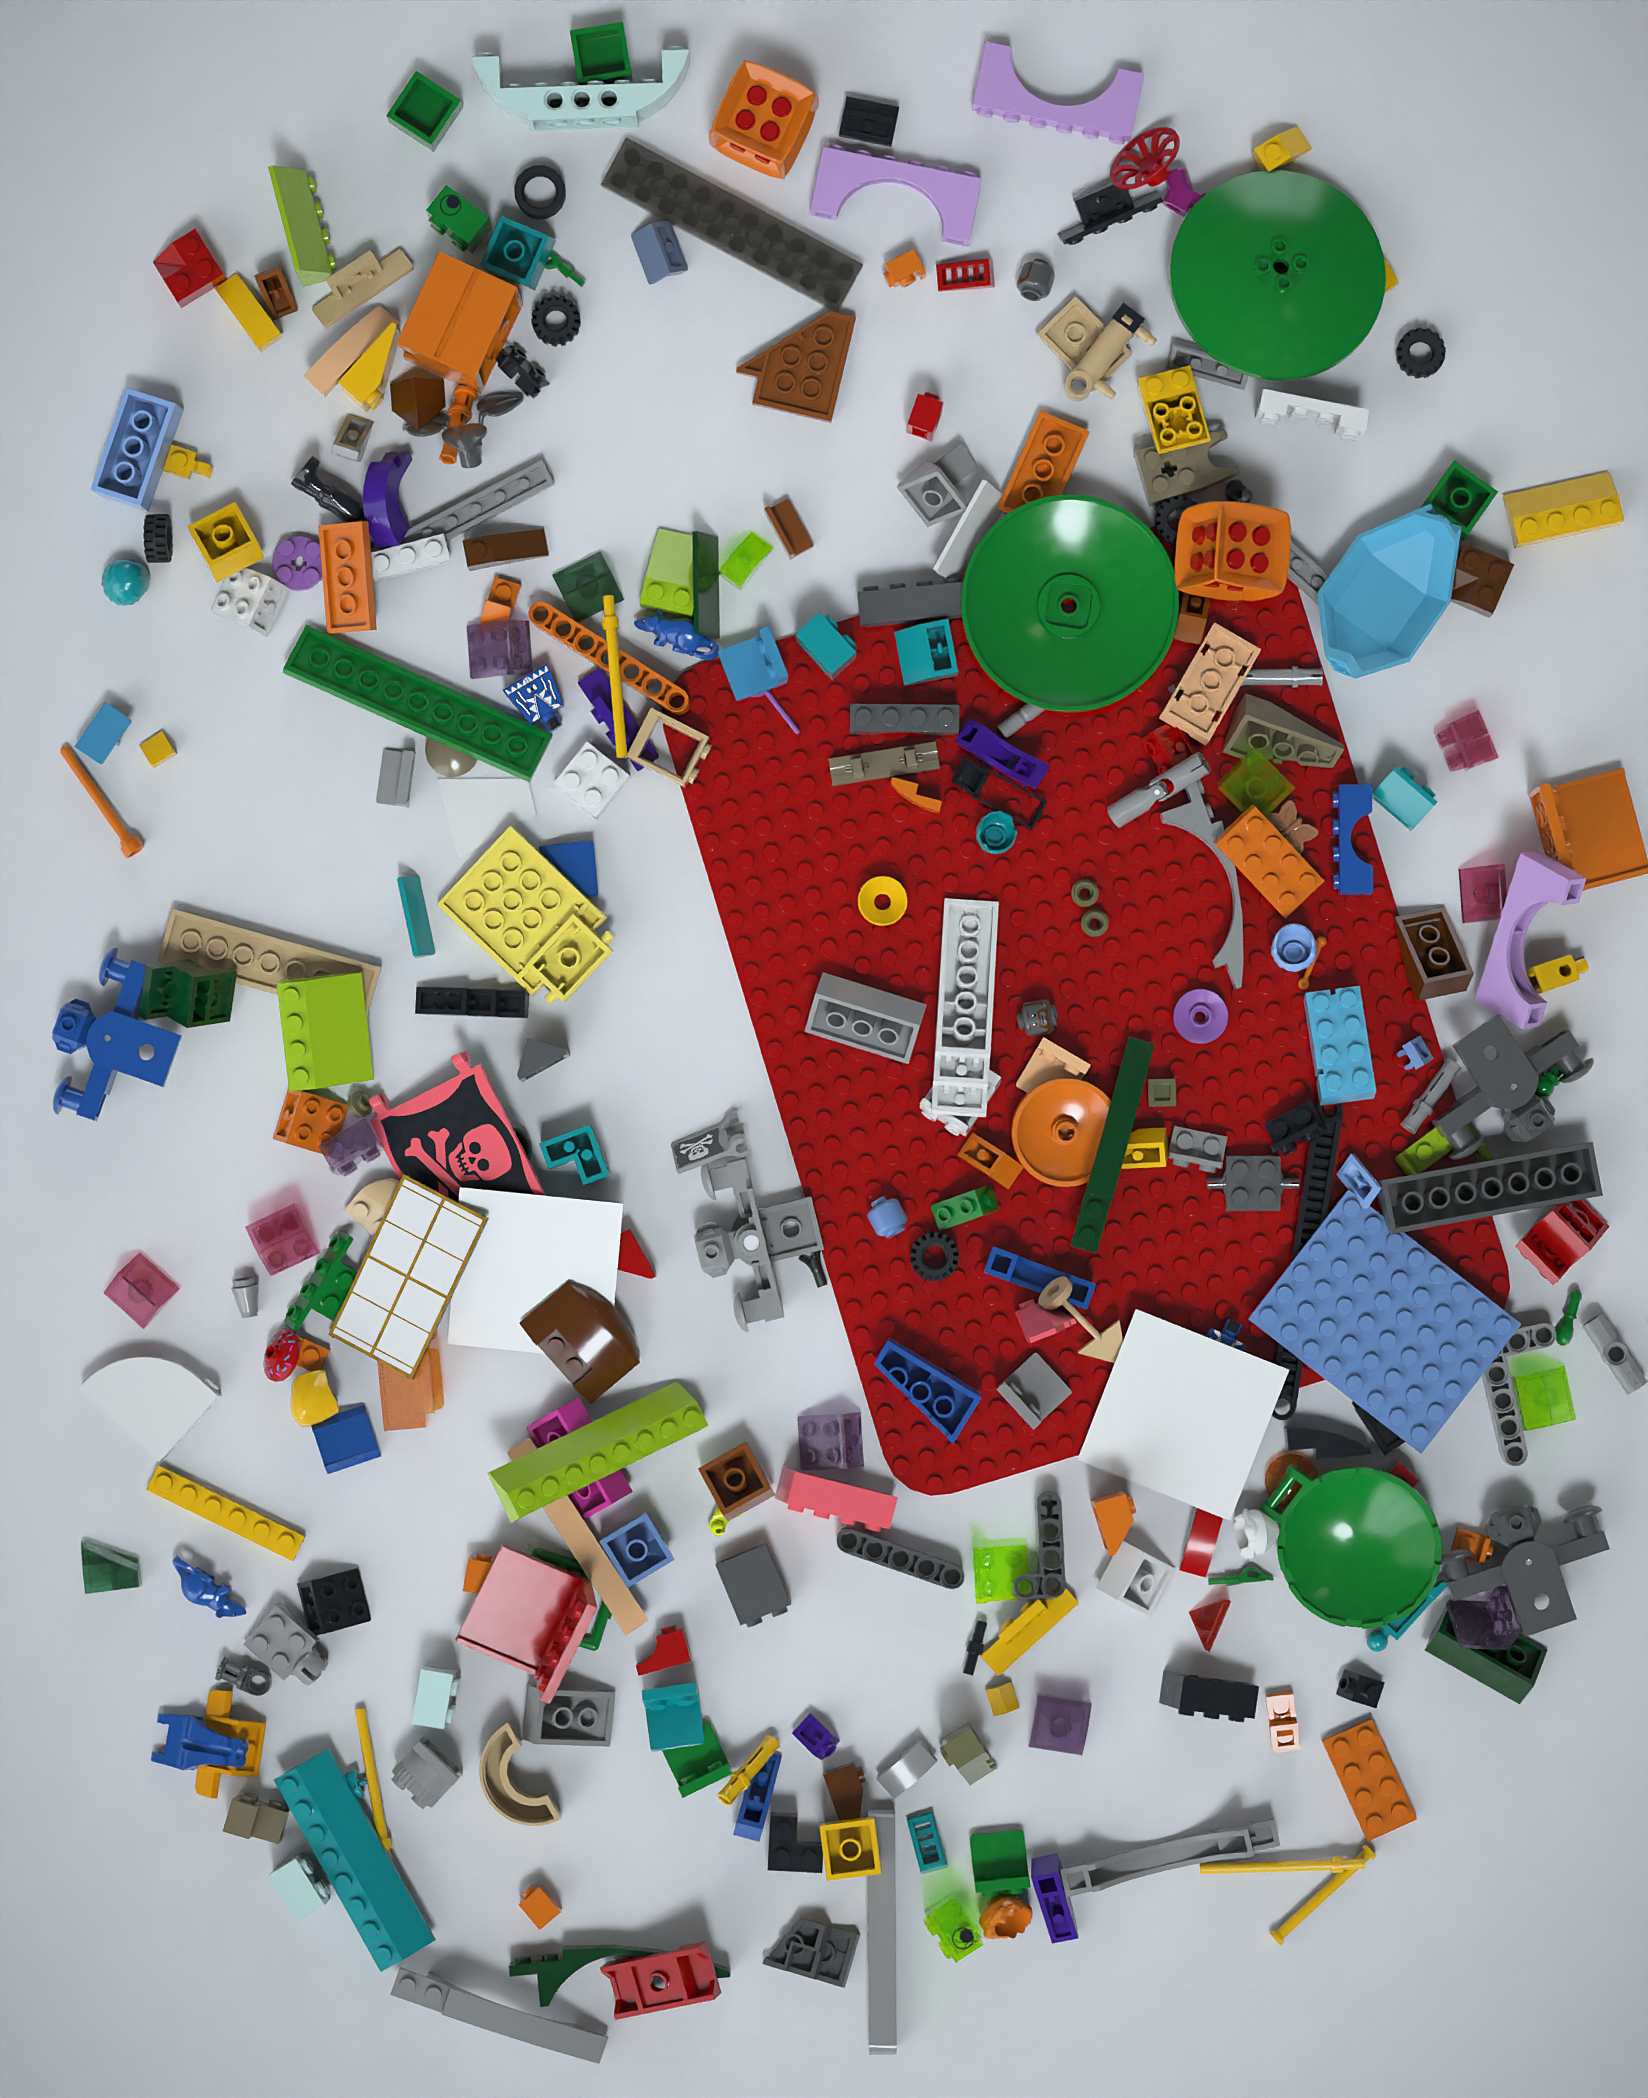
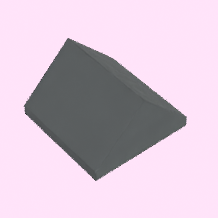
(539, 1057)

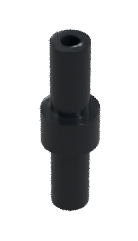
(975, 1647)

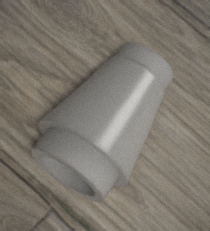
(246, 1296)

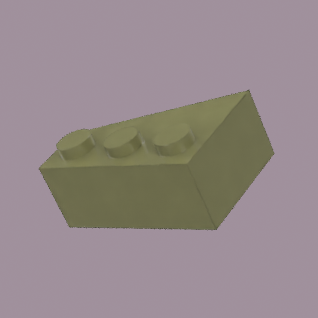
(967, 1754)

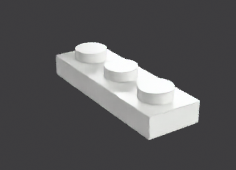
(409, 557)

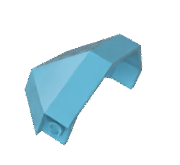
(1388, 592)

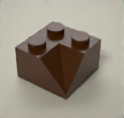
(1479, 580)

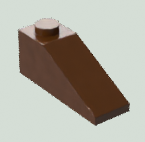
(504, 548)
(846, 1790)

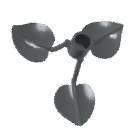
(468, 437)

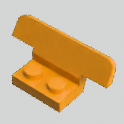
(218, 1719)

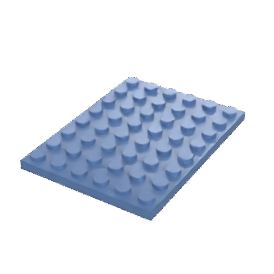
(1384, 1322)

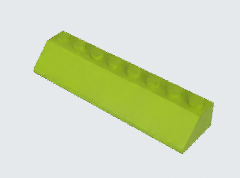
(596, 1450)

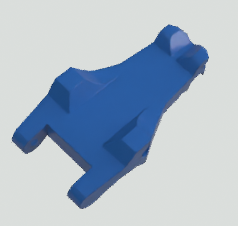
(196, 1744)

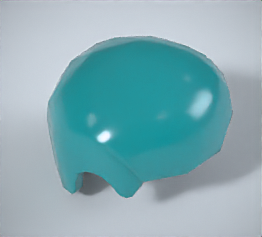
(996, 832)

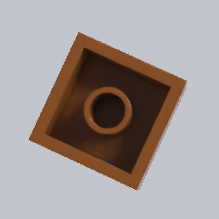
(736, 1481)

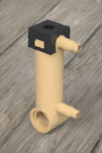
(1104, 351)

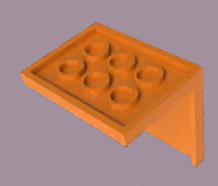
(1591, 828)

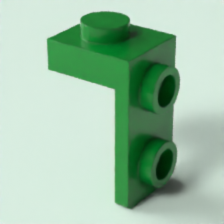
(965, 1207)

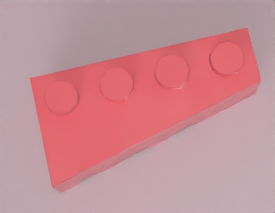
(836, 1499)

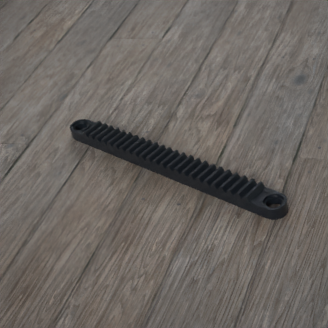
(1311, 1213)

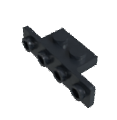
(1105, 207)

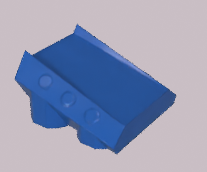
(346, 1439)

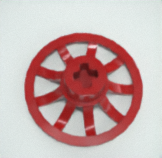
(1152, 165)

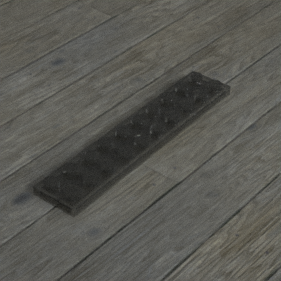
(732, 225)

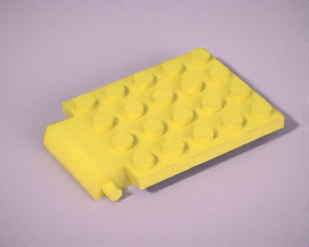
(529, 918)

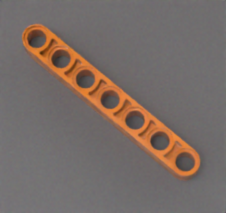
(597, 652)

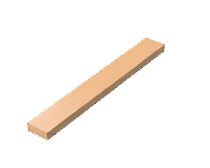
(590, 1556)

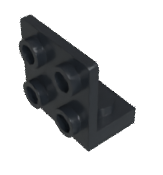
(334, 1602)

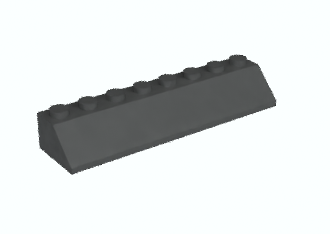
(1489, 1188)

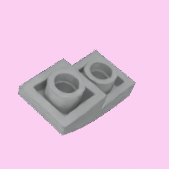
(907, 1769)

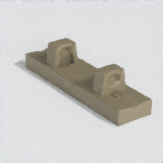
(884, 764)

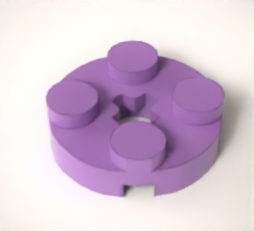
(286, 572)

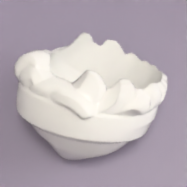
(1254, 1532)

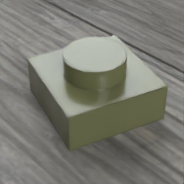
(1161, 1092)

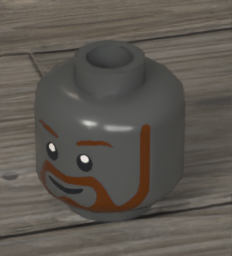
(1035, 280)
(1038, 1017)

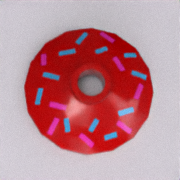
(281, 1355)

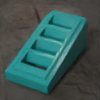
(932, 1866)

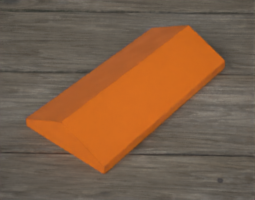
(1044, 462)

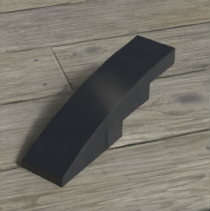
(472, 1002)

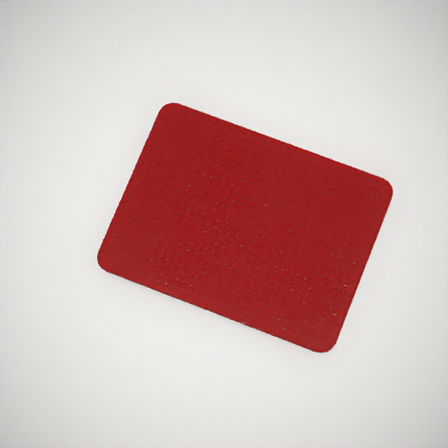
(787, 882)

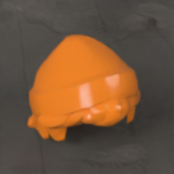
(1005, 1917)

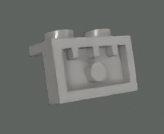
(1197, 1148)

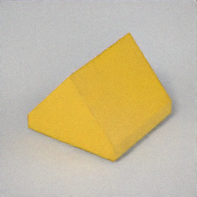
(1002, 1699)

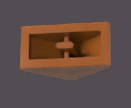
(276, 292)

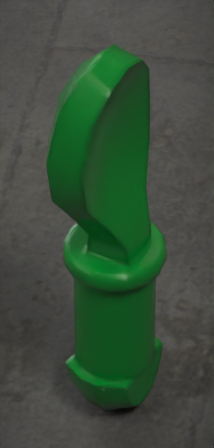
(1565, 1330)

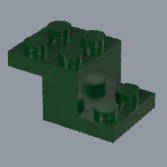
(187, 993)

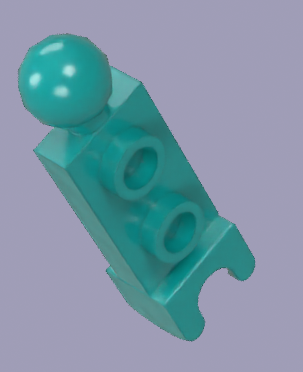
(1378, 1639)

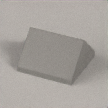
(932, 494)

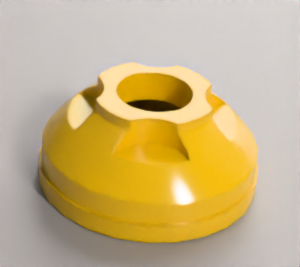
(886, 886)

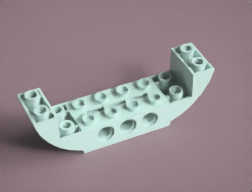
(631, 105)

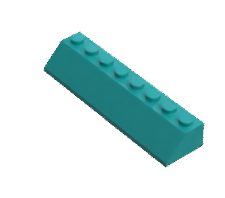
(354, 1859)

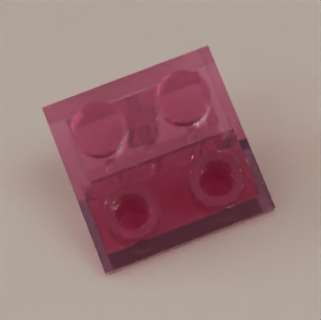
(282, 1239)

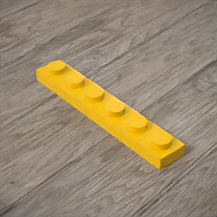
(225, 1513)

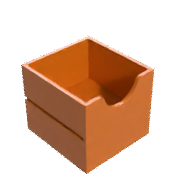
(460, 322)

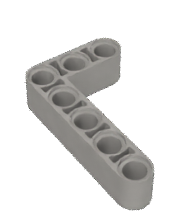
(1505, 1386)

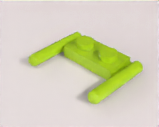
(1429, 1150)

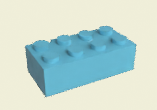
(1339, 1045)

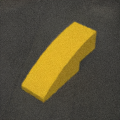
(248, 312)

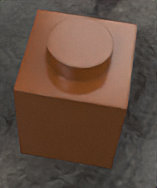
(1192, 618)

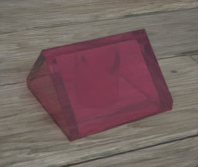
(1482, 893)
(141, 1290)

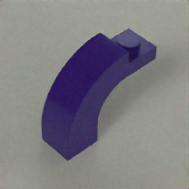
(381, 499)
(1001, 755)

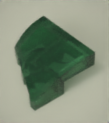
(108, 1569)

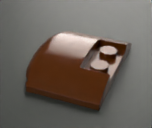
(583, 1339)

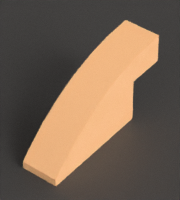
(347, 350)

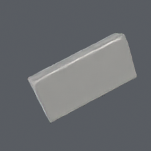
(956, 464)

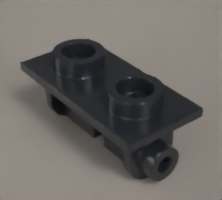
(514, 361)

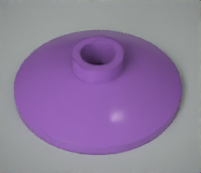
(1213, 1009)

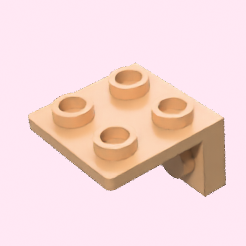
(1050, 1063)

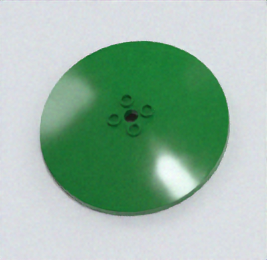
(1269, 320)
(1079, 553)

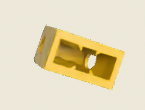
(1556, 973)

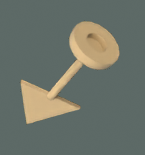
(1105, 1344)

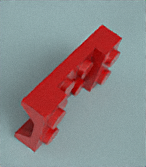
(686, 1974)

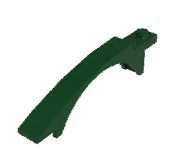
(1112, 1145)
(555, 1971)

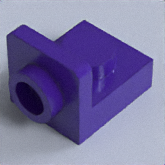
(816, 1737)

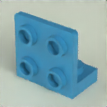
(753, 665)

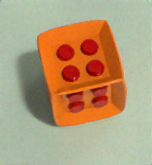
(763, 119)
(1232, 551)

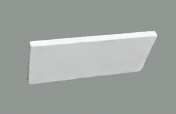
(969, 532)

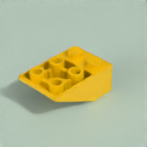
(1173, 409)

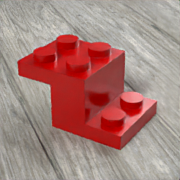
(1561, 1238)

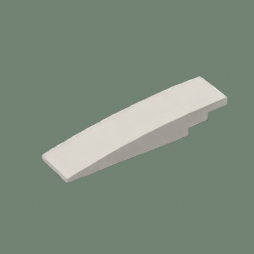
(965, 1008)

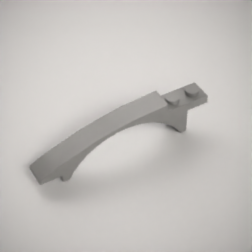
(1196, 820)
(1168, 1855)
(467, 2007)

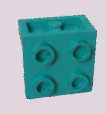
(673, 1716)

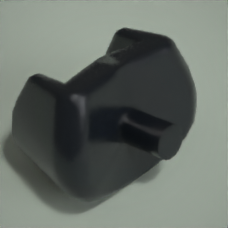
(1238, 492)

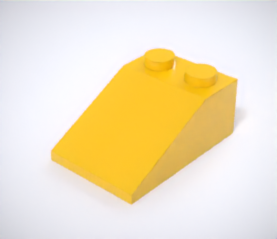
(370, 373)

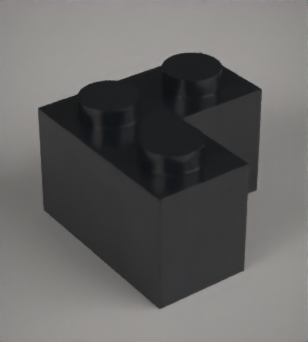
(786, 1852)

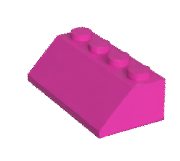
(598, 1494)

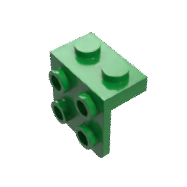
(999, 1862)

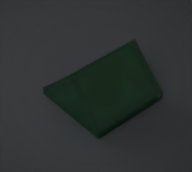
(585, 585)

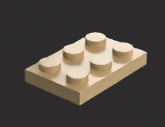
(1072, 335)

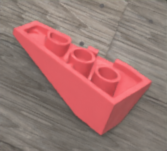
(1041, 1323)

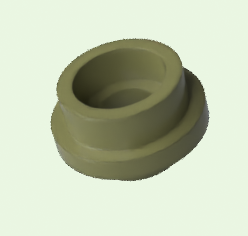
(1087, 884)
(1094, 932)
(359, 1104)

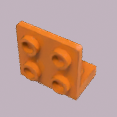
(309, 1120)

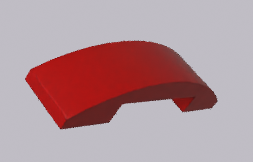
(1201, 1543)

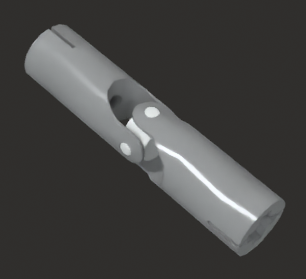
(1143, 798)

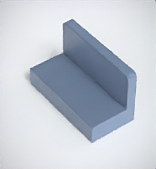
(659, 251)

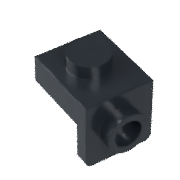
(1360, 1688)

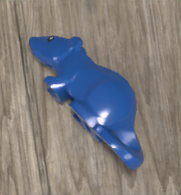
(678, 633)
(199, 1589)

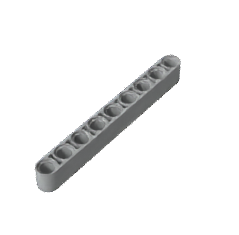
(882, 1941)

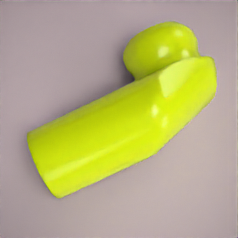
(718, 1523)

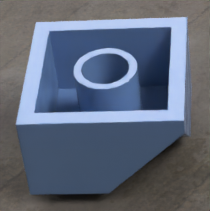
(637, 1549)

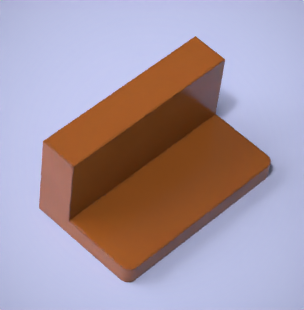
(788, 528)

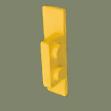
(1027, 1630)

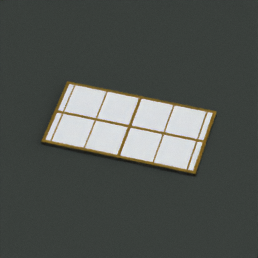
(408, 1276)

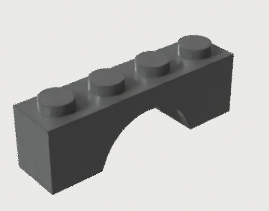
(904, 718)

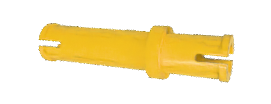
(741, 1779)

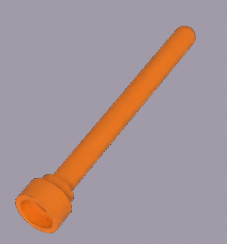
(130, 844)

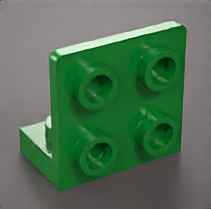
(698, 1764)

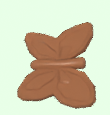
(1290, 827)

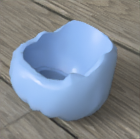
(1294, 947)

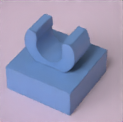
(1417, 1053)

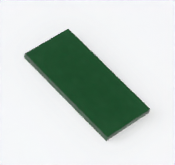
(706, 585)

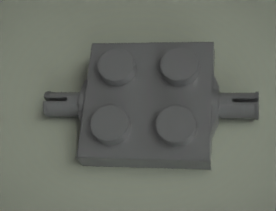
(1253, 1183)

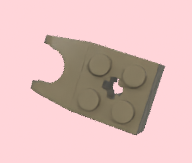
(1191, 470)

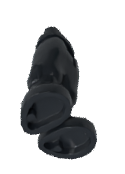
(327, 496)

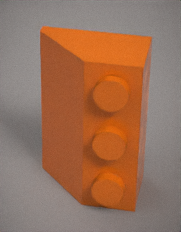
(1113, 1518)

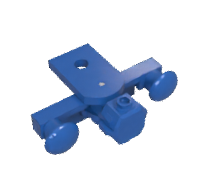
(111, 1040)

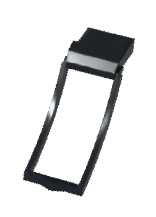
(972, 778)

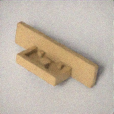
(360, 283)

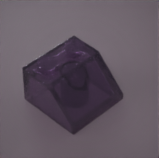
(1060, 1723)

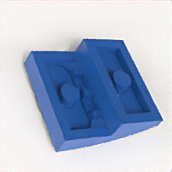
(576, 863)

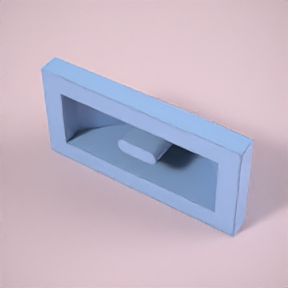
(1359, 1180)

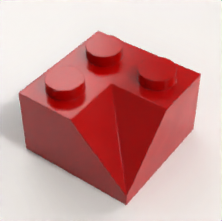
(188, 268)

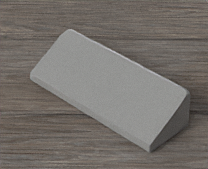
(1202, 365)

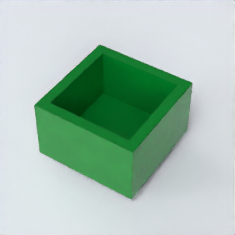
(601, 54)
(424, 111)

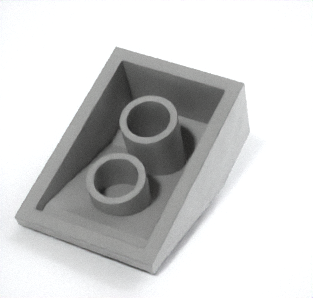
(572, 1718)

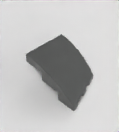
(816, 1952)

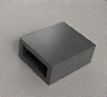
(753, 1585)

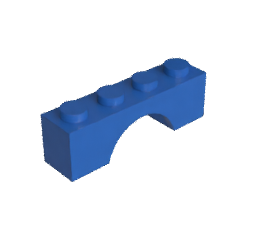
(1353, 874)
(1035, 1276)

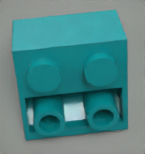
(926, 652)
(1404, 797)

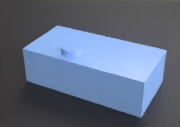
(137, 449)

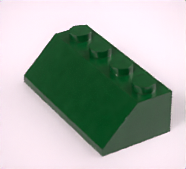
(1505, 1671)

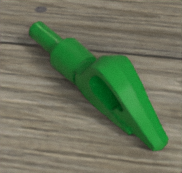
(565, 269)
(1236, 1579)

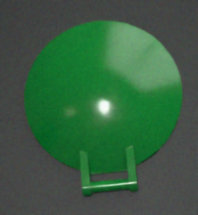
(1356, 1545)

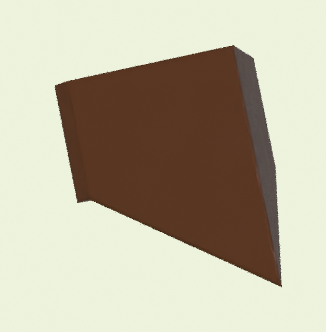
(418, 400)

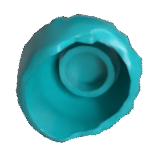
(125, 581)

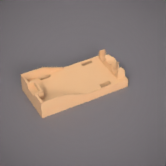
(1210, 683)

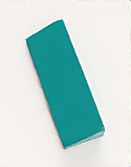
(416, 916)

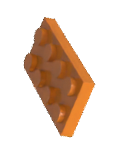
(347, 577)
(1268, 861)
(1369, 1779)

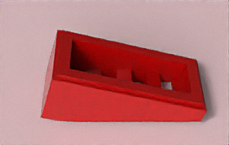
(989, 281)

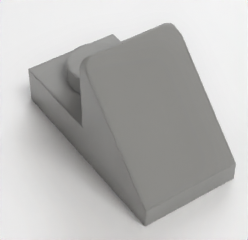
(352, 438)

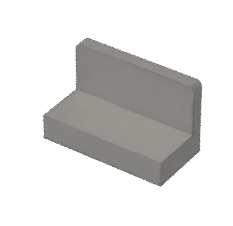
(395, 778)

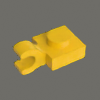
(183, 462)

